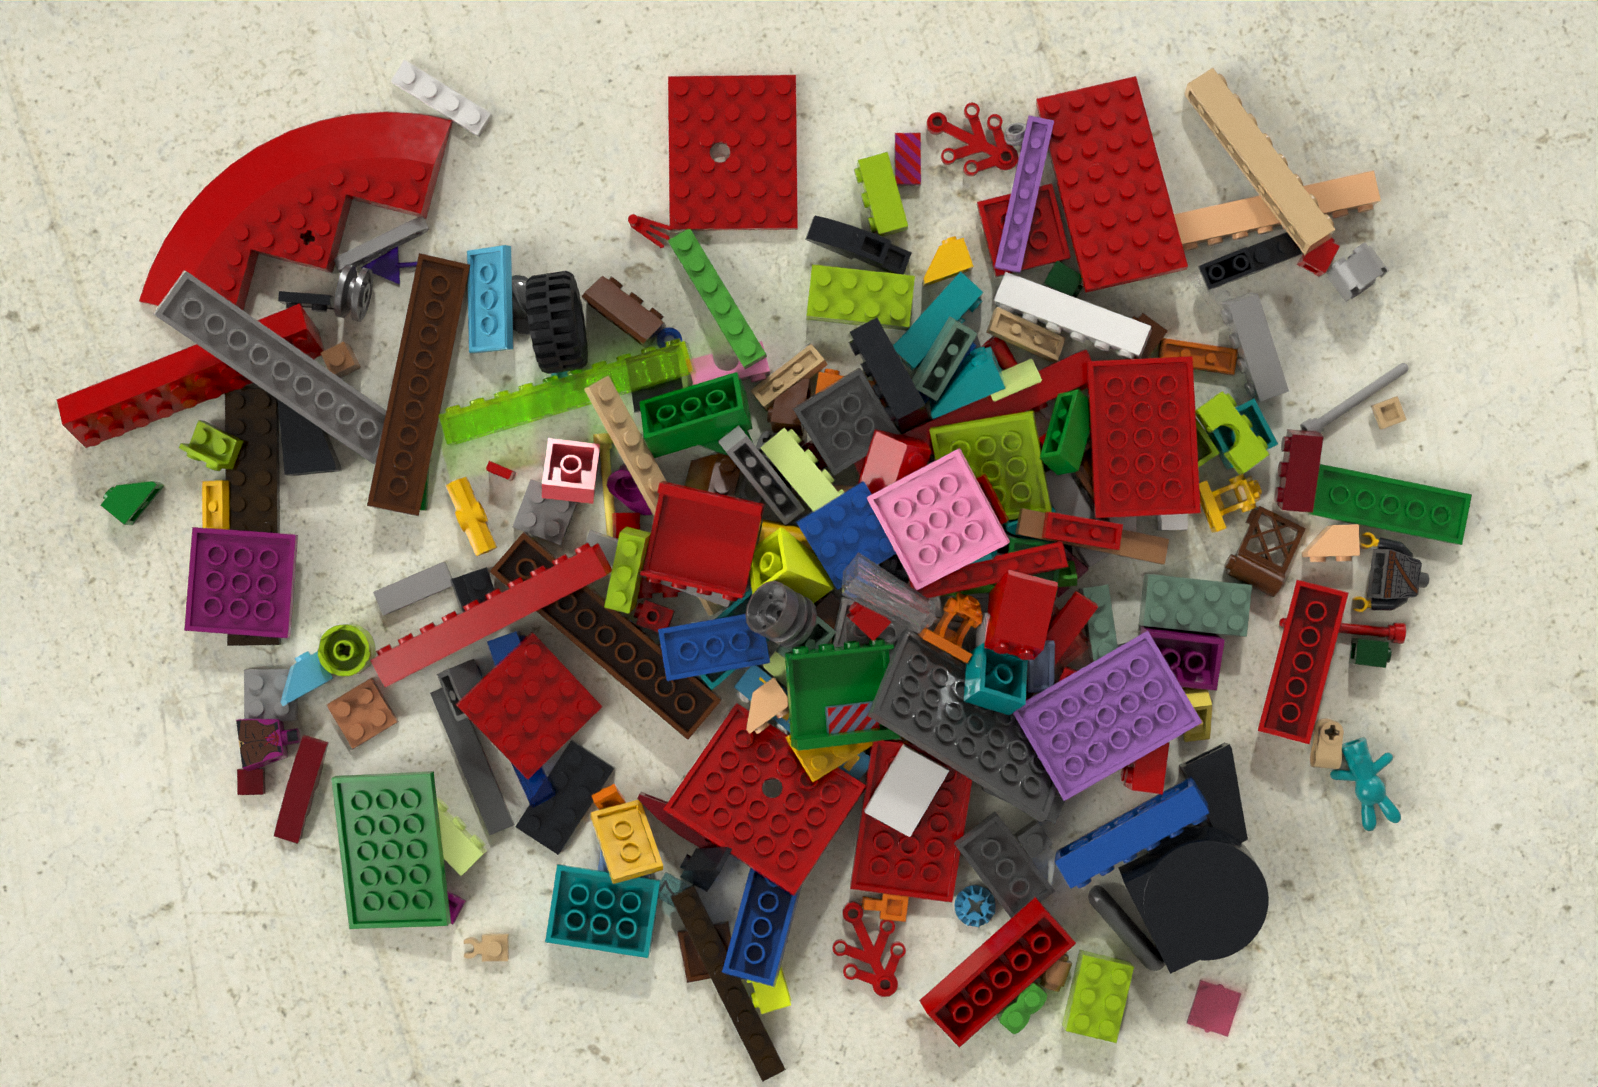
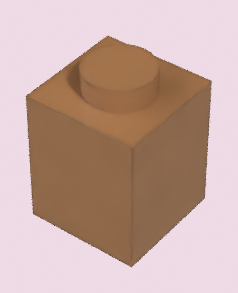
(340, 359)

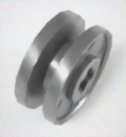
(353, 292)

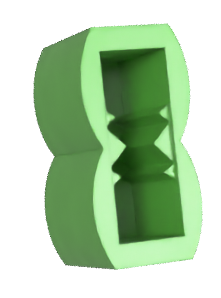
(1018, 1011)

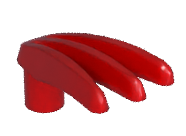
(642, 225)

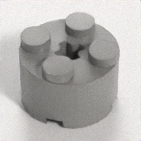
(1357, 273)

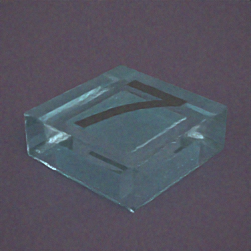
(668, 886)

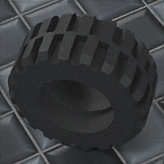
(556, 322)

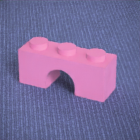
(707, 370)

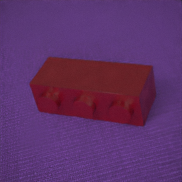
(1299, 470)

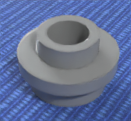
(1014, 134)

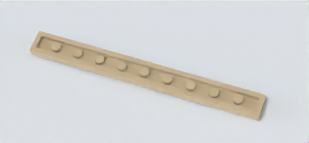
(631, 448)

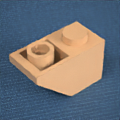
(1334, 541)
(766, 703)

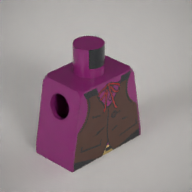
(264, 741)

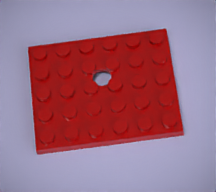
(758, 178)
(770, 835)

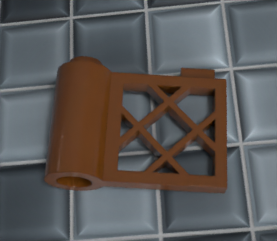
(1253, 568)

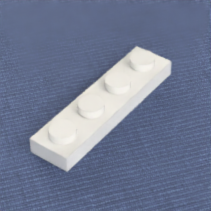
(441, 98)

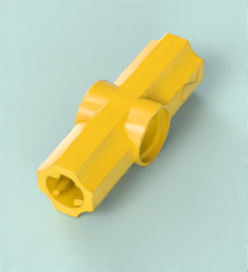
(471, 516)

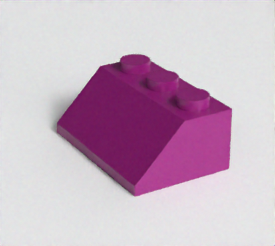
(1190, 655)

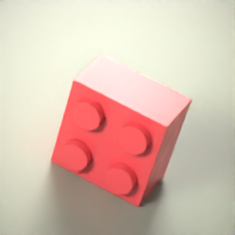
(570, 471)

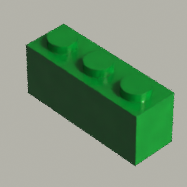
(1067, 433)

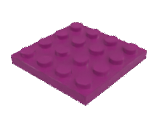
(241, 582)

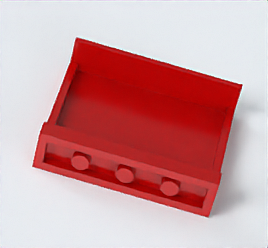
(702, 541)

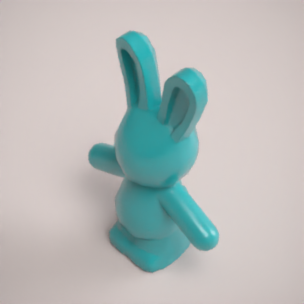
(1368, 785)

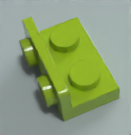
(212, 446)

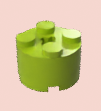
(332, 647)

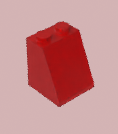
(1019, 614)

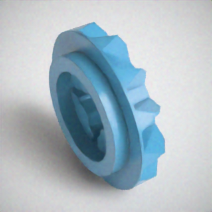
(963, 905)

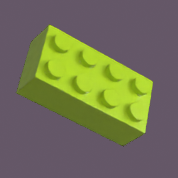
(860, 296)

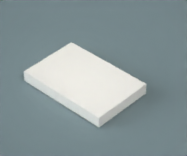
(906, 790)

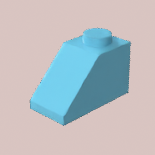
(304, 677)

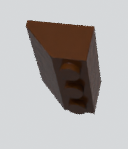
(624, 310)

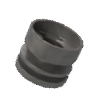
(781, 614)

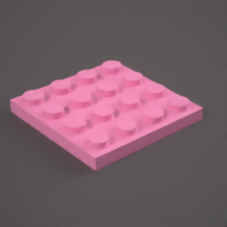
(938, 519)

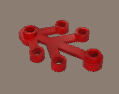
(976, 142)
(871, 954)

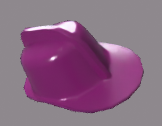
(625, 489)

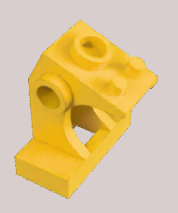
(1247, 494)

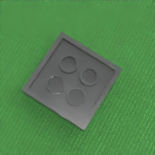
(844, 420)

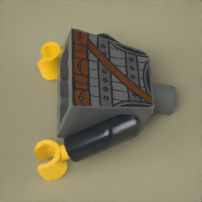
(1392, 575)

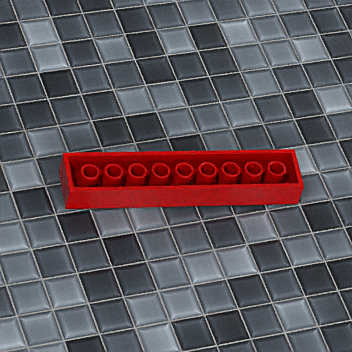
(170, 384)

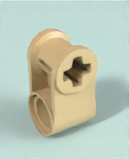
(1327, 748)

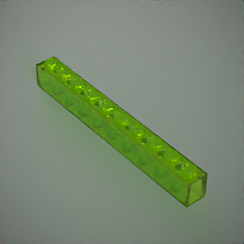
(566, 393)

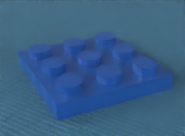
(844, 529)

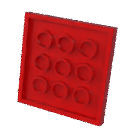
(529, 705)

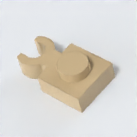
(493, 947)

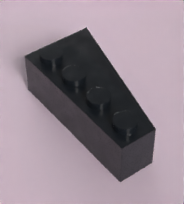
(889, 376)

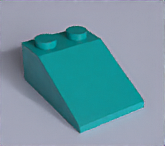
(973, 380)

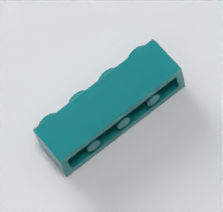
(953, 302)

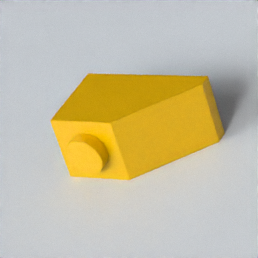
(948, 261)

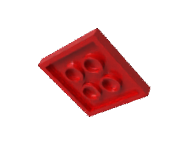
(1046, 235)

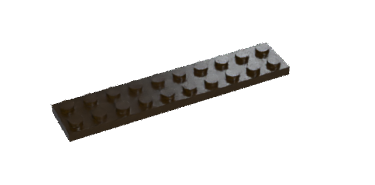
(255, 475)

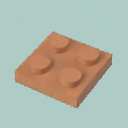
(362, 713)

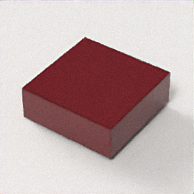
(251, 782)

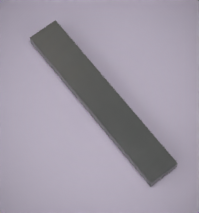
(474, 766)

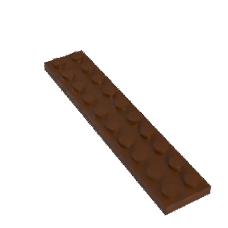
(418, 385)

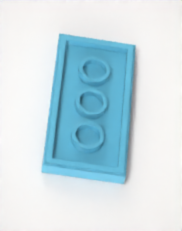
(490, 299)

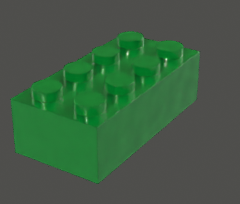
(695, 415)

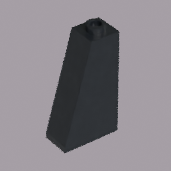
(305, 445)
(1218, 783)

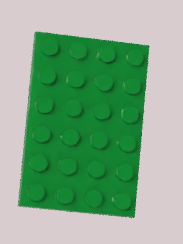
(391, 850)

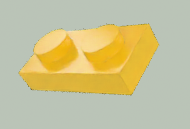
(215, 504)

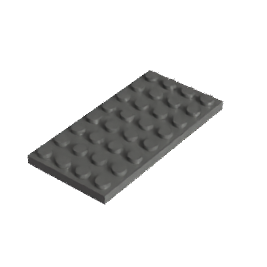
(926, 706)

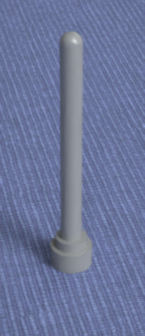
(1319, 424)

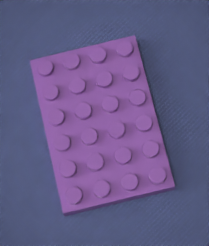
(1106, 715)

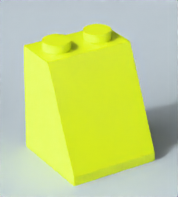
(790, 563)

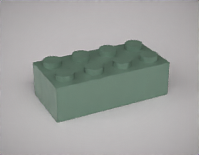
(1195, 605)

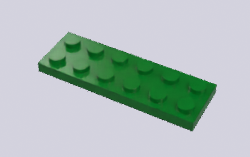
(1391, 504)

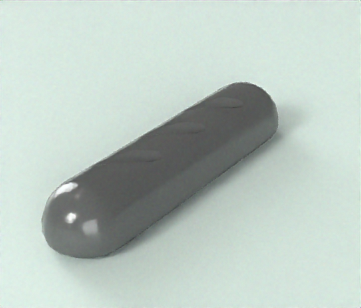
(1125, 928)

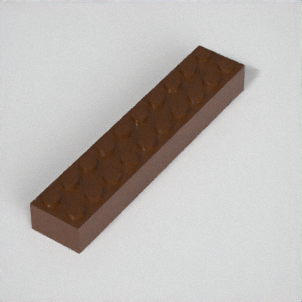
(613, 643)

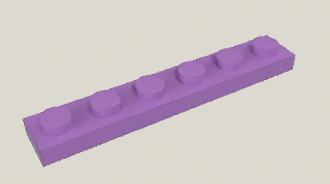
(1024, 194)

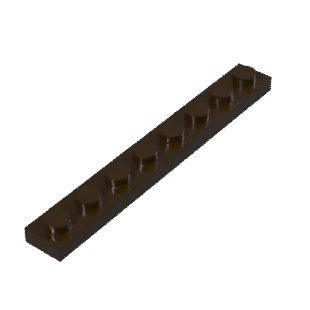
(728, 987)

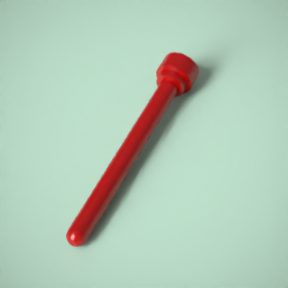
(1394, 632)

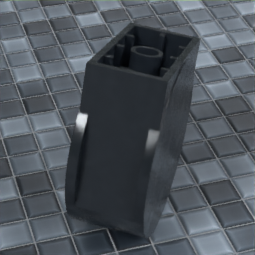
(1198, 895)

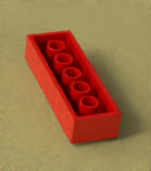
(1303, 661)
(997, 972)

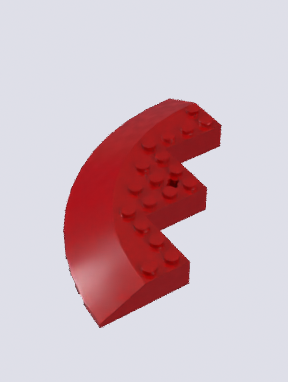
(296, 191)

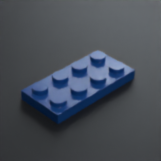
(711, 647)

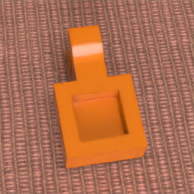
(890, 906)

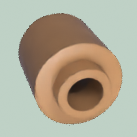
(1057, 974)

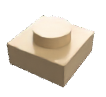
(1388, 412)

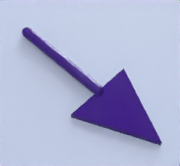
(388, 266)

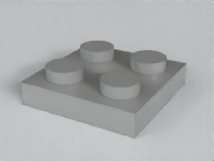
(544, 516)
(263, 695)

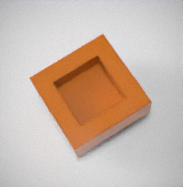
(608, 797)

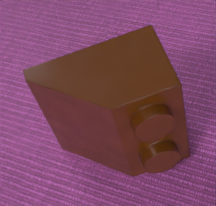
(714, 474)

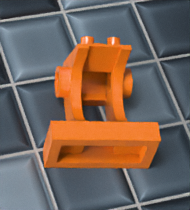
(947, 639)

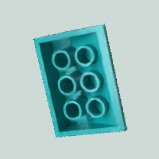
(602, 915)

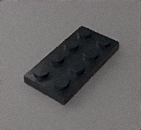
(574, 781)

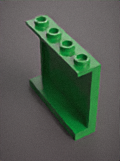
(829, 679)

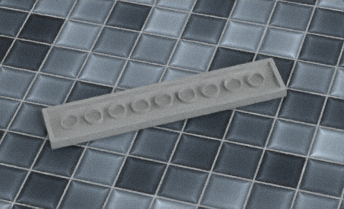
(273, 364)

